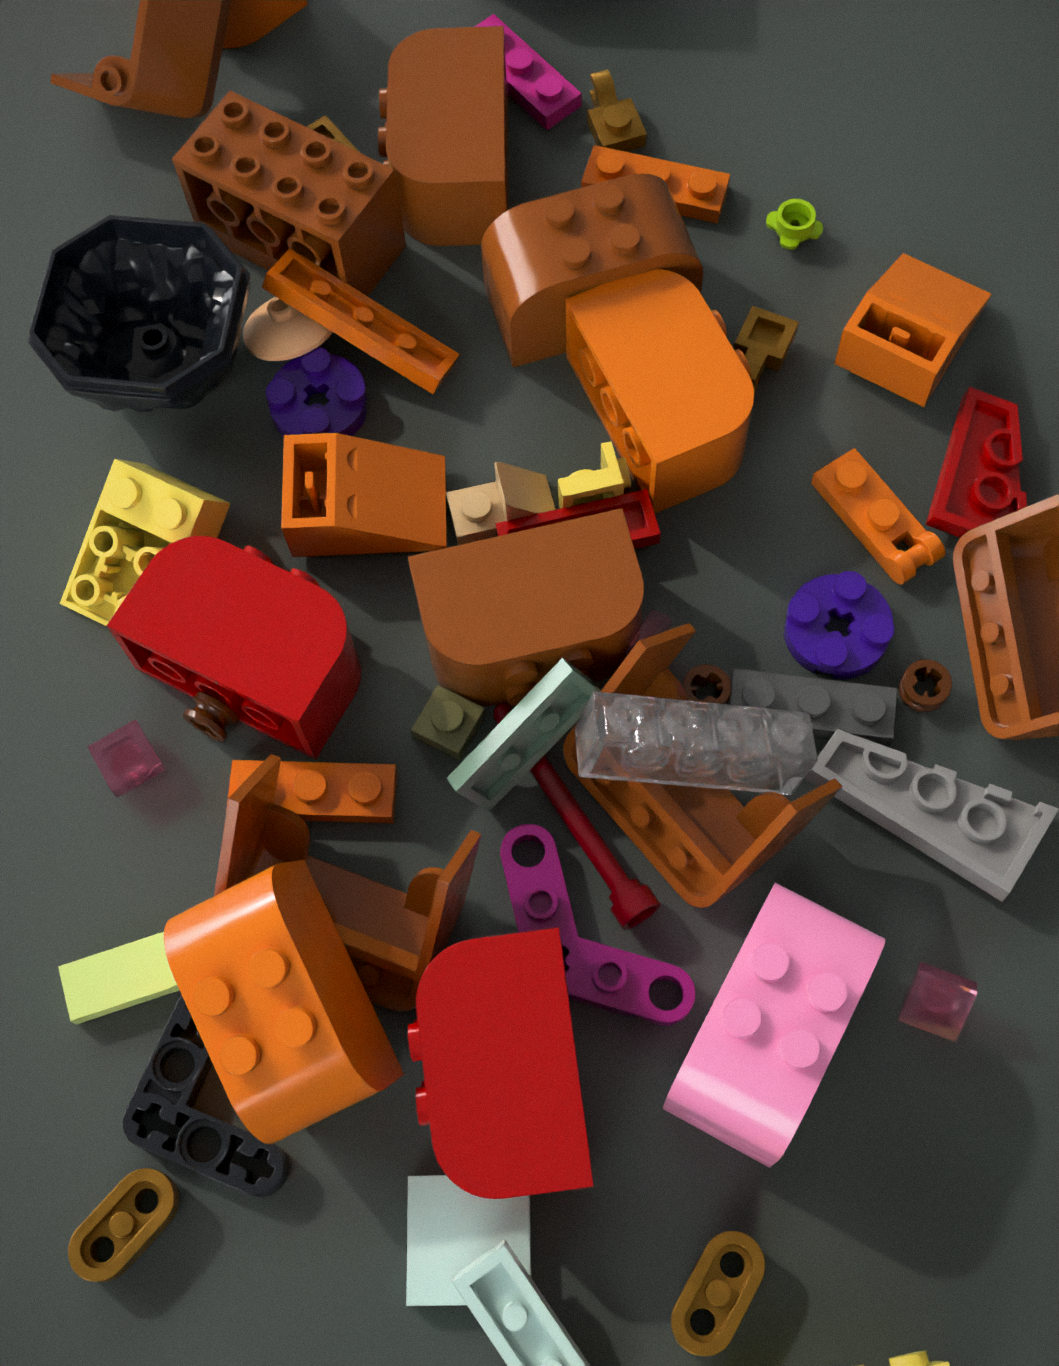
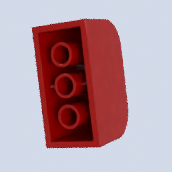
(244, 635)
(501, 1067)

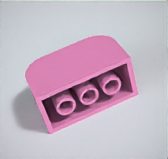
(774, 1026)

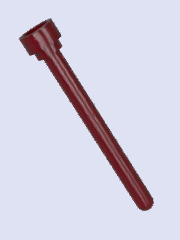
(630, 899)

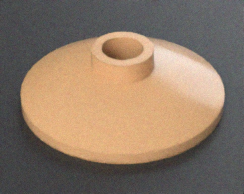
(282, 332)

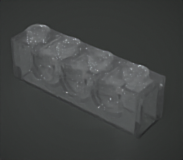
(694, 743)

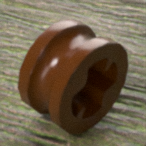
(925, 668)
(702, 676)
(210, 716)

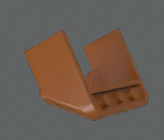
(170, 62)
(1012, 619)
(693, 834)
(382, 928)

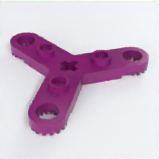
(595, 971)

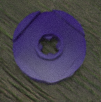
(313, 374)
(846, 598)

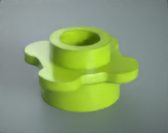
(797, 213)

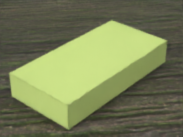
(117, 979)

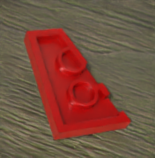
(980, 466)

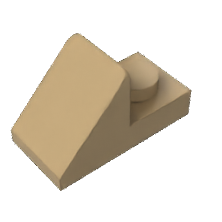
(510, 497)

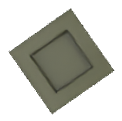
(448, 722)

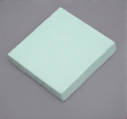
(453, 1230)

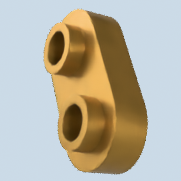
(124, 1223)
(718, 1294)

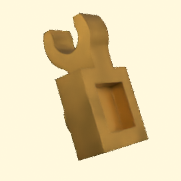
(612, 121)
(765, 341)

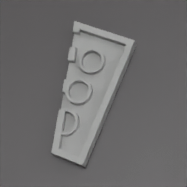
(955, 822)

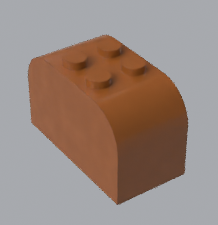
(448, 132)
(575, 243)
(523, 600)

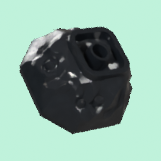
(141, 313)

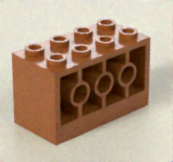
(285, 187)

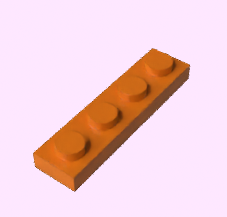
(360, 320)

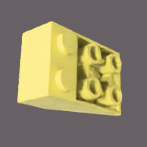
(132, 522)

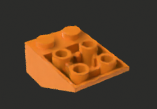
(910, 328)
(361, 497)

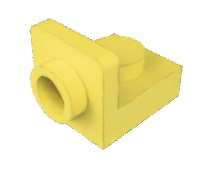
(595, 485)

